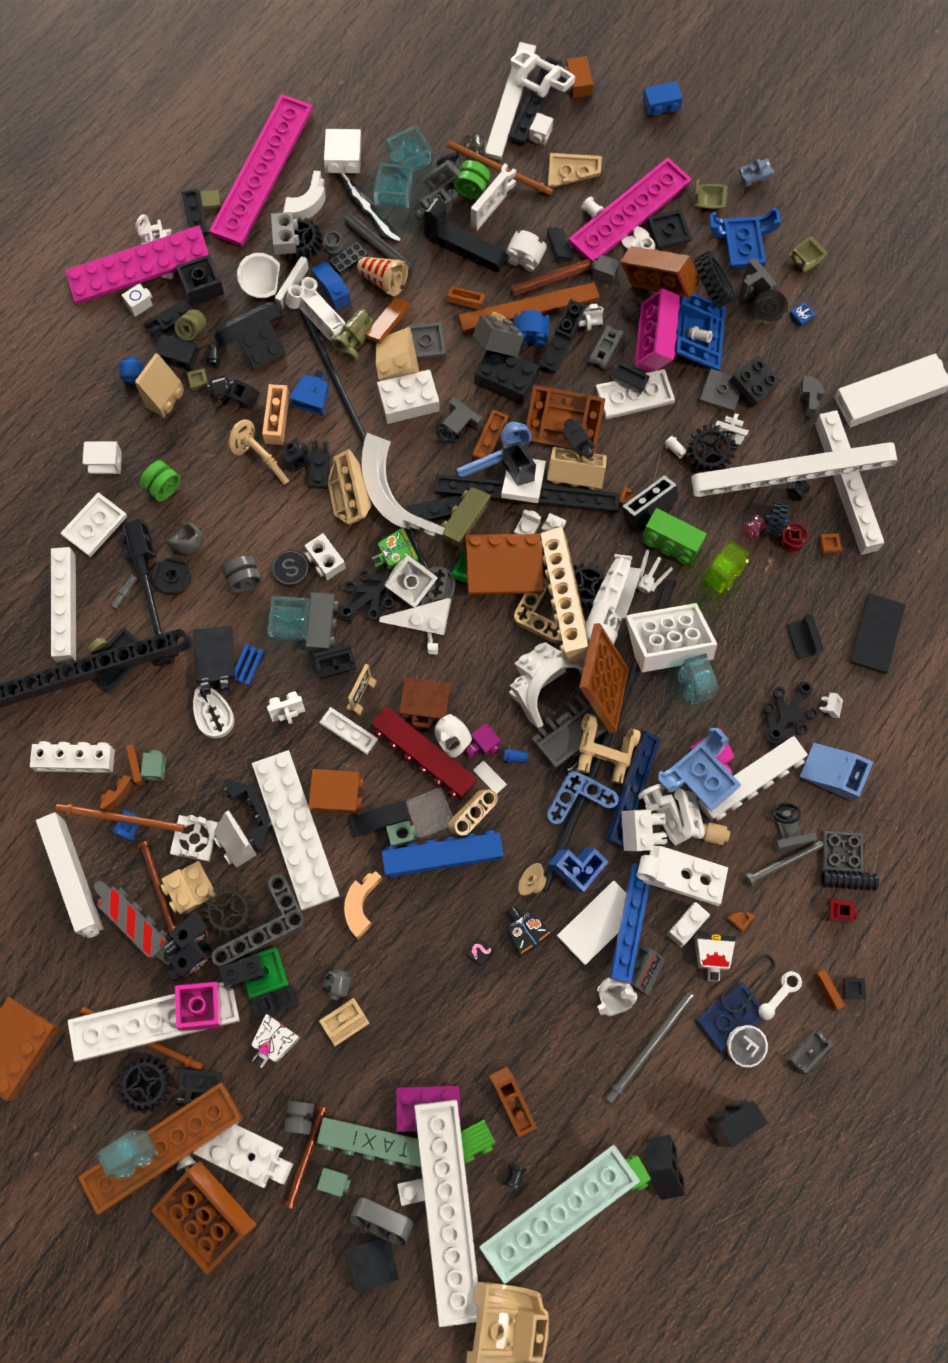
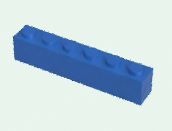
(443, 854)

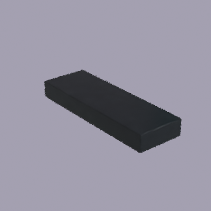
(194, 210)

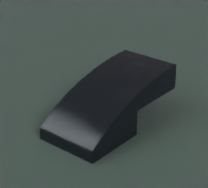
(275, 1001)

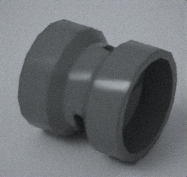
(333, 243)

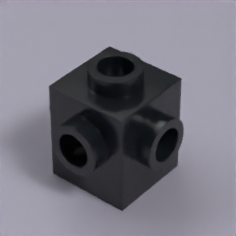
(293, 451)

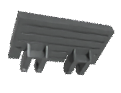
(566, 739)

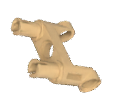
(589, 749)

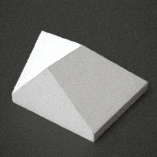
(410, 580)

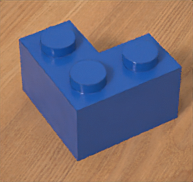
(578, 871)

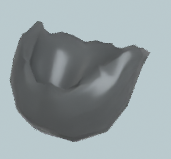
(187, 539)

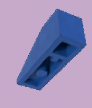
(332, 285)

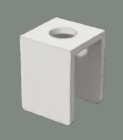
(102, 457)

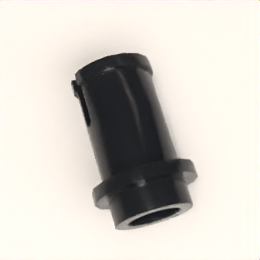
(213, 355)

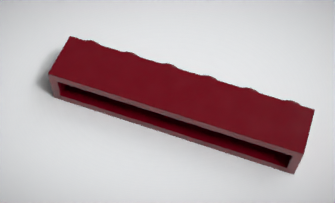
(423, 753)

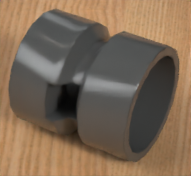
(298, 1117)

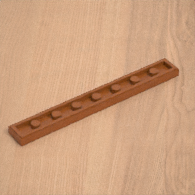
(544, 303)

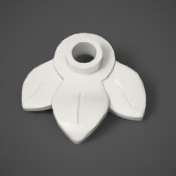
(640, 239)

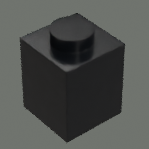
(244, 393)

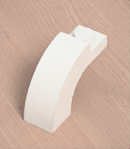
(310, 202)

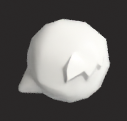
(448, 731)

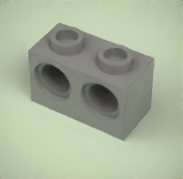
(283, 233)

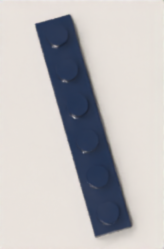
(633, 784)

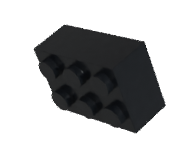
(506, 375)

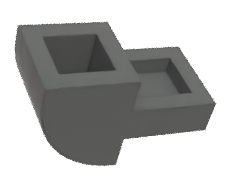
(812, 392)

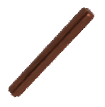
(550, 277)

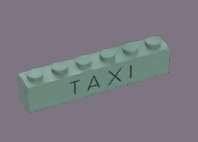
(370, 1143)

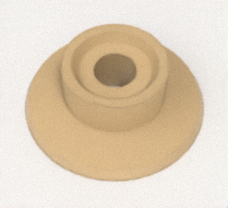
(532, 880)

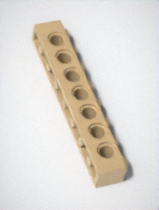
(565, 594)

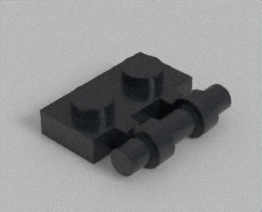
(196, 1081)

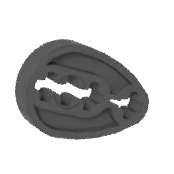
(445, 591)

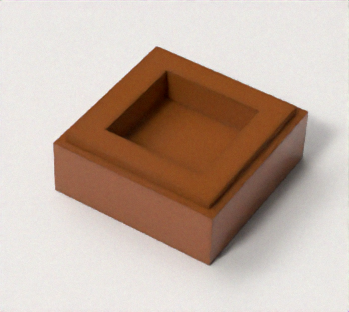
(830, 543)

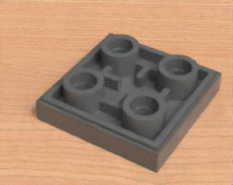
(842, 851)

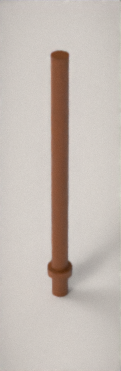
(485, 161)
(71, 809)
(188, 1061)

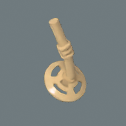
(246, 437)

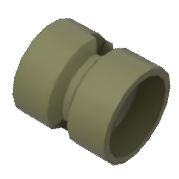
(190, 324)

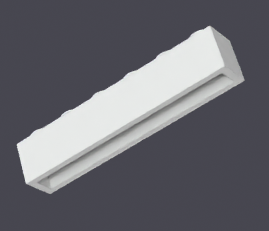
(63, 605)
(760, 775)

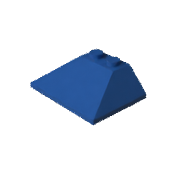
(706, 316)

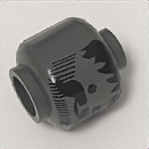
(336, 984)

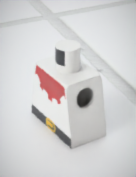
(714, 953)

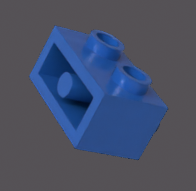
(662, 98)

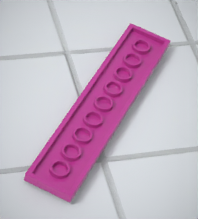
(261, 170)

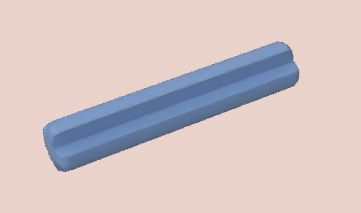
(480, 464)

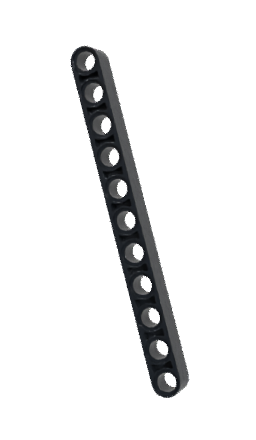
(97, 670)

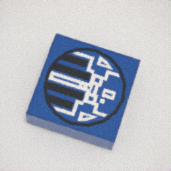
(802, 314)

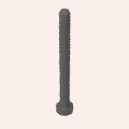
(752, 878)

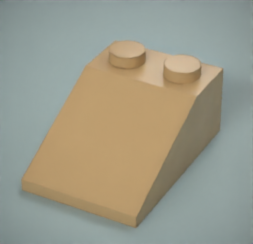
(396, 355)
(159, 386)

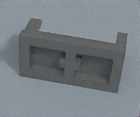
(809, 1052)

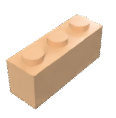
(276, 414)

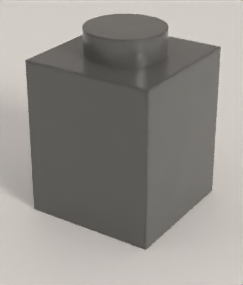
(605, 269)

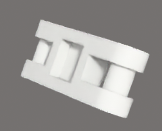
(690, 813)

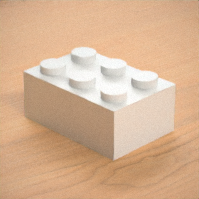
(408, 396)

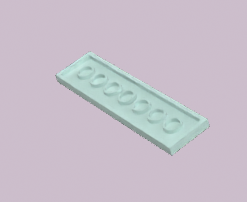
(559, 1214)

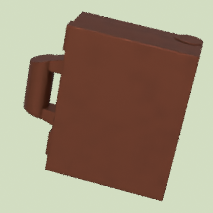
(424, 701)

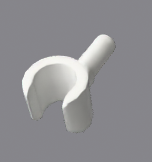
(432, 647)

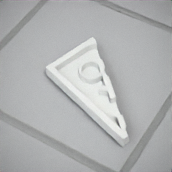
(427, 618)

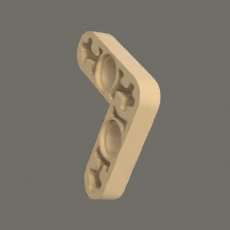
(532, 617)

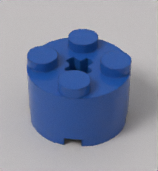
(533, 327)

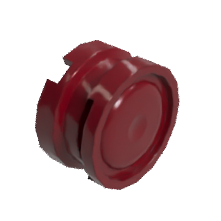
(793, 537)

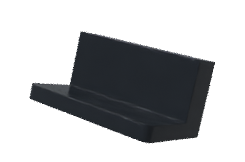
(805, 637)

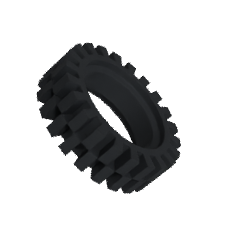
(714, 279)

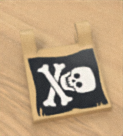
(363, 680)

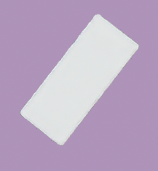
(489, 777)

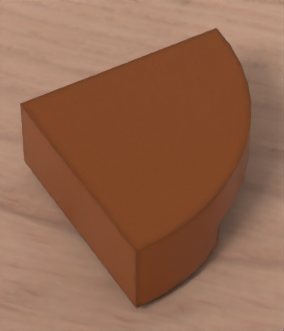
(626, 496)
(741, 920)

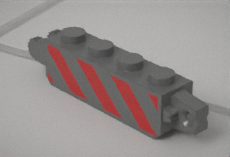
(133, 922)

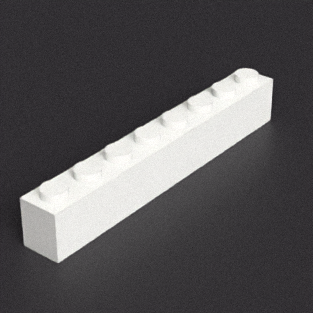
(850, 487)

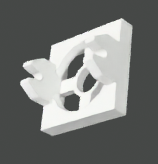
(203, 855)

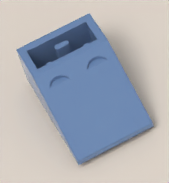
(836, 771)

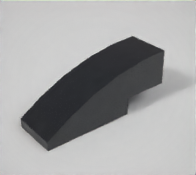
(379, 818)

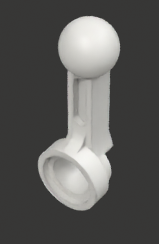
(767, 1010)

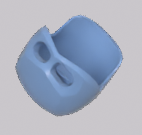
(515, 432)

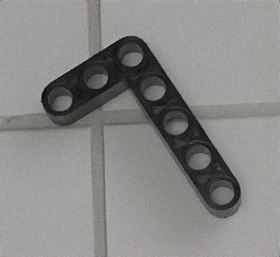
(459, 241)

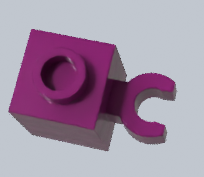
(485, 741)

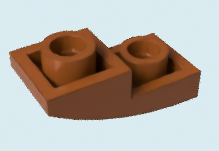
(112, 799)

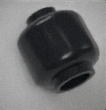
(219, 388)

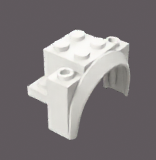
(537, 671)

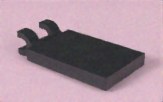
(214, 657)

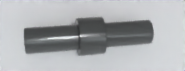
(124, 592)

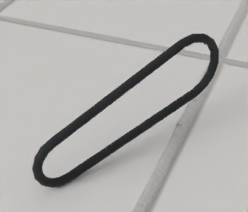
(755, 991)

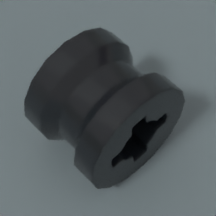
(798, 490)

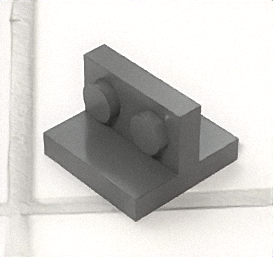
(755, 281)

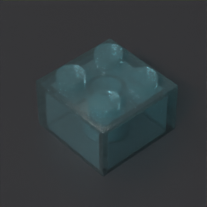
(410, 148)
(394, 185)
(289, 618)
(698, 679)
(127, 1154)

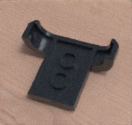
(254, 334)

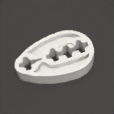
(222, 710)

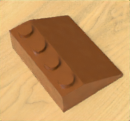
(503, 563)
(22, 1044)
(203, 1217)

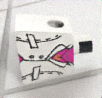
(272, 1041)

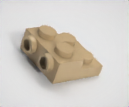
(187, 888)

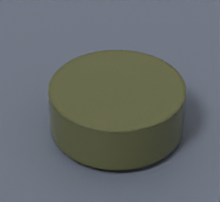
(97, 645)

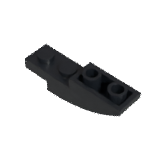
(563, 336)

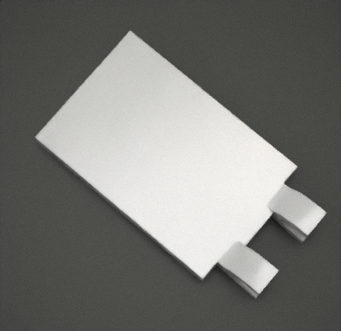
(492, 197)

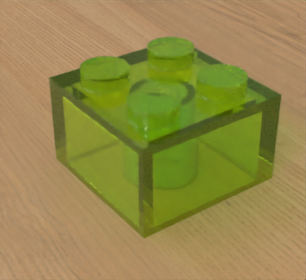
(727, 567)

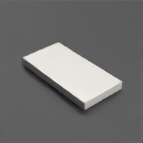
(624, 400)
(595, 924)

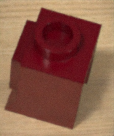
(852, 912)

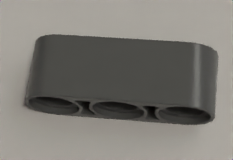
(381, 1221)

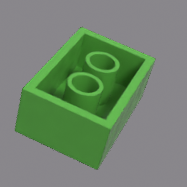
(673, 537)

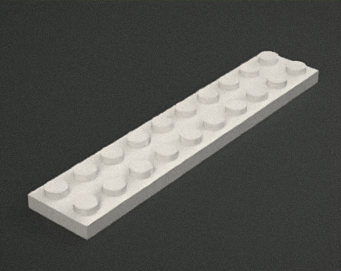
(447, 1212)

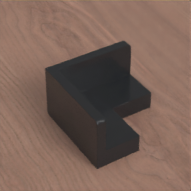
(664, 1168)

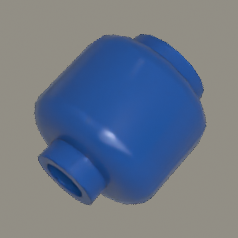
(130, 370)

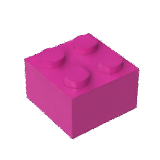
(198, 1006)

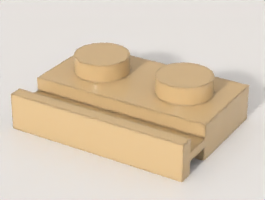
(344, 1022)

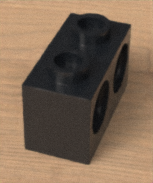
(243, 972)

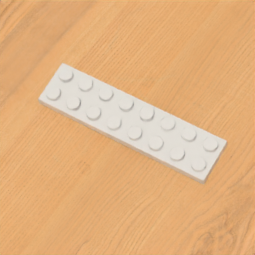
(295, 830)
(136, 1025)

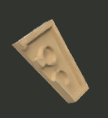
(572, 168)

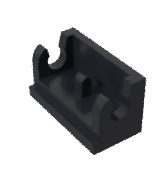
(334, 661)

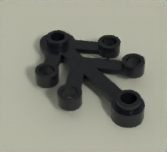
(372, 592)
(787, 714)

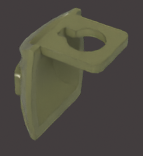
(710, 196)
(808, 254)

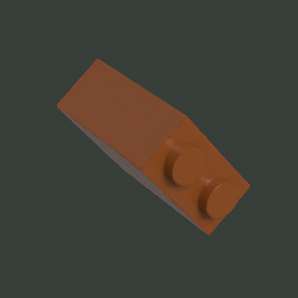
(335, 791)

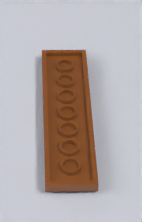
(174, 1141)

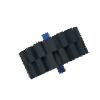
(777, 519)

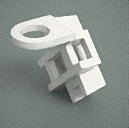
(146, 229)

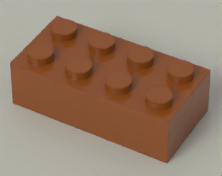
(659, 270)

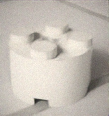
(525, 250)

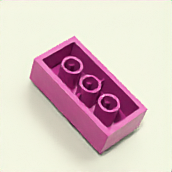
(657, 330)

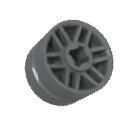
(241, 574)

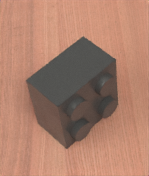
(498, 335)

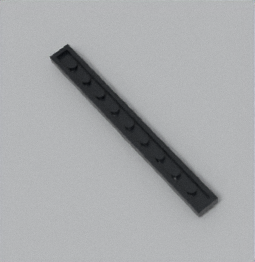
(548, 496)

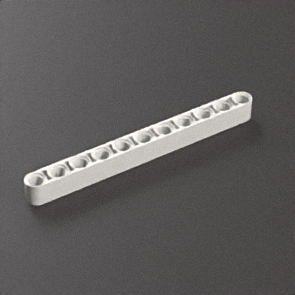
(794, 469)

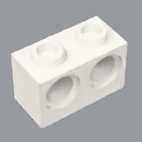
(328, 555)

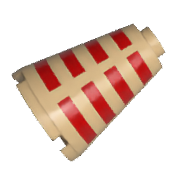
(384, 273)

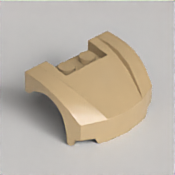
(509, 1325)

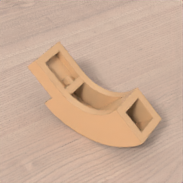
(354, 904)

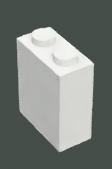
(342, 151)

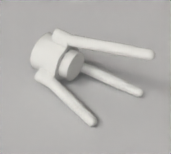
(646, 582)

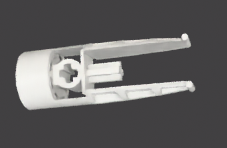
(614, 597)

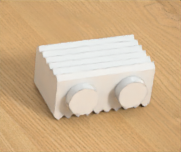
(688, 924)

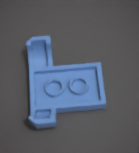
(703, 772)

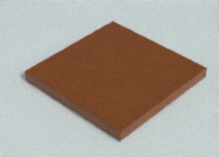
(604, 678)

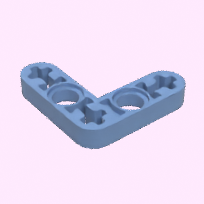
(580, 788)

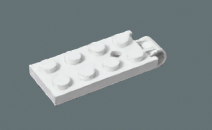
(232, 1150)

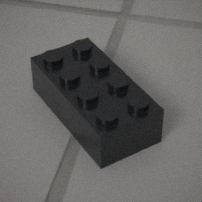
(735, 1123)

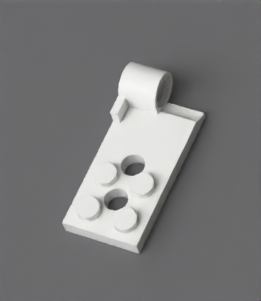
(664, 868)

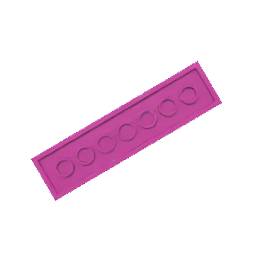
(630, 210)
(135, 264)

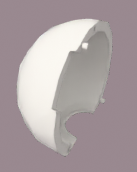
(258, 275)

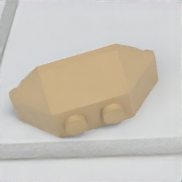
(348, 489)

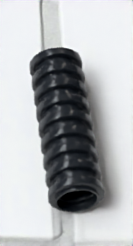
(850, 880)

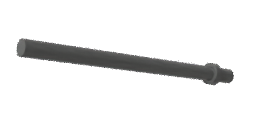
(618, 1089)

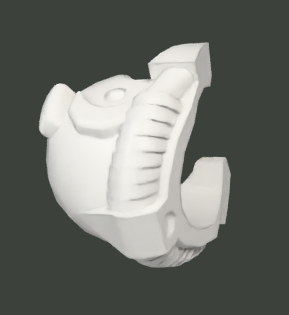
(615, 997)

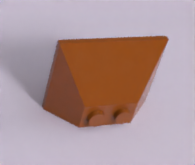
(553, 407)

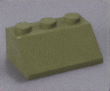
(465, 516)

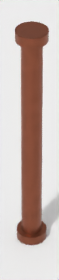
(144, 846)
(290, 1203)

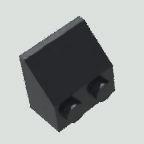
(200, 280)
(372, 1264)

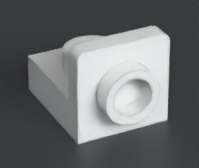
(529, 523)

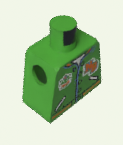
(394, 549)

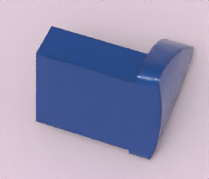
(126, 830)

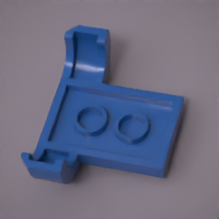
(745, 236)

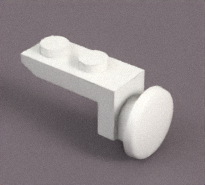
(666, 804)

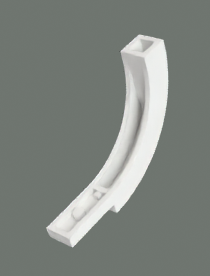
(376, 484)

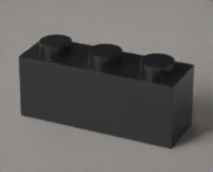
(641, 507)

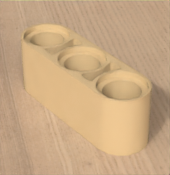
(481, 808)

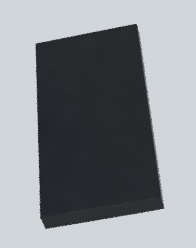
(877, 633)

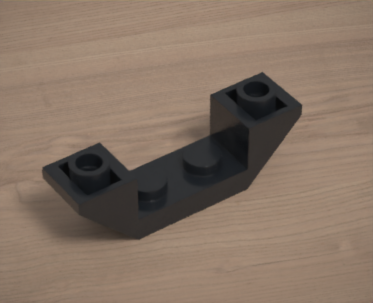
(261, 834)

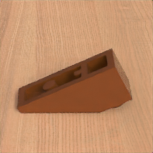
(513, 1101)

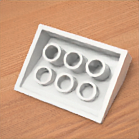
(669, 636)

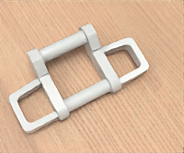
(549, 80)

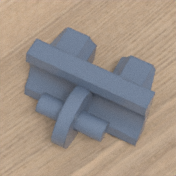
(756, 171)

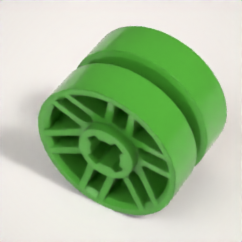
(472, 179)
(159, 480)

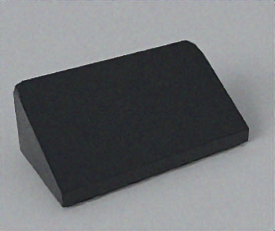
(559, 244)

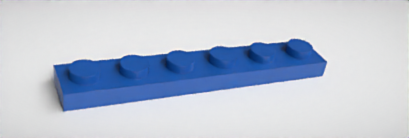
(630, 928)

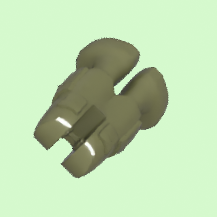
(355, 331)

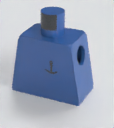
(311, 393)

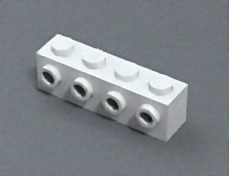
(72, 758)

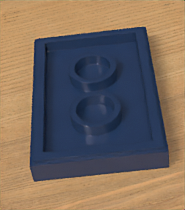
(719, 1023)

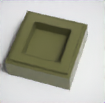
(211, 199)
(197, 379)

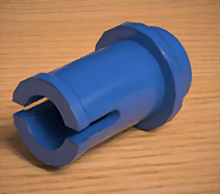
(515, 756)

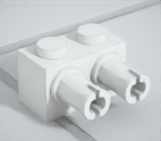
(638, 830)

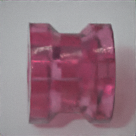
(755, 526)

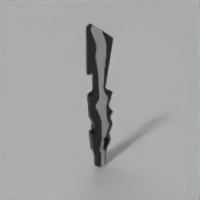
(383, 226)

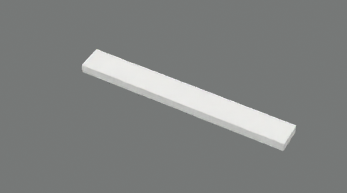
(507, 110)

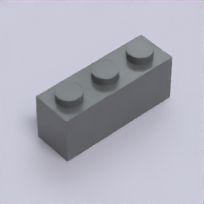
(321, 622)

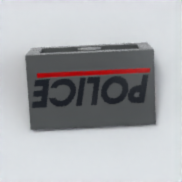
(646, 968)

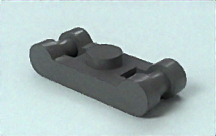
(606, 347)

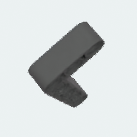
(266, 929)

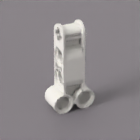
(314, 307)

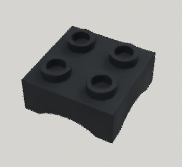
(755, 381)

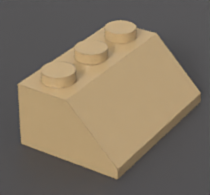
(569, 468)

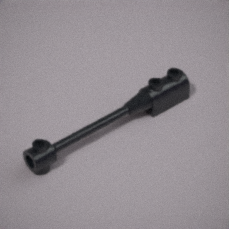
(139, 551)

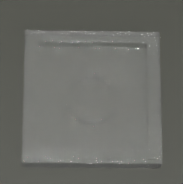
(429, 812)

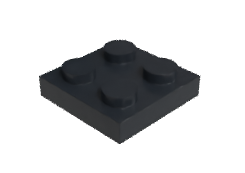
(669, 229)

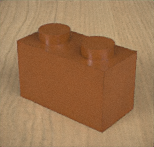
(583, 80)

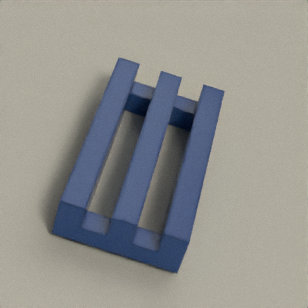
(253, 650)

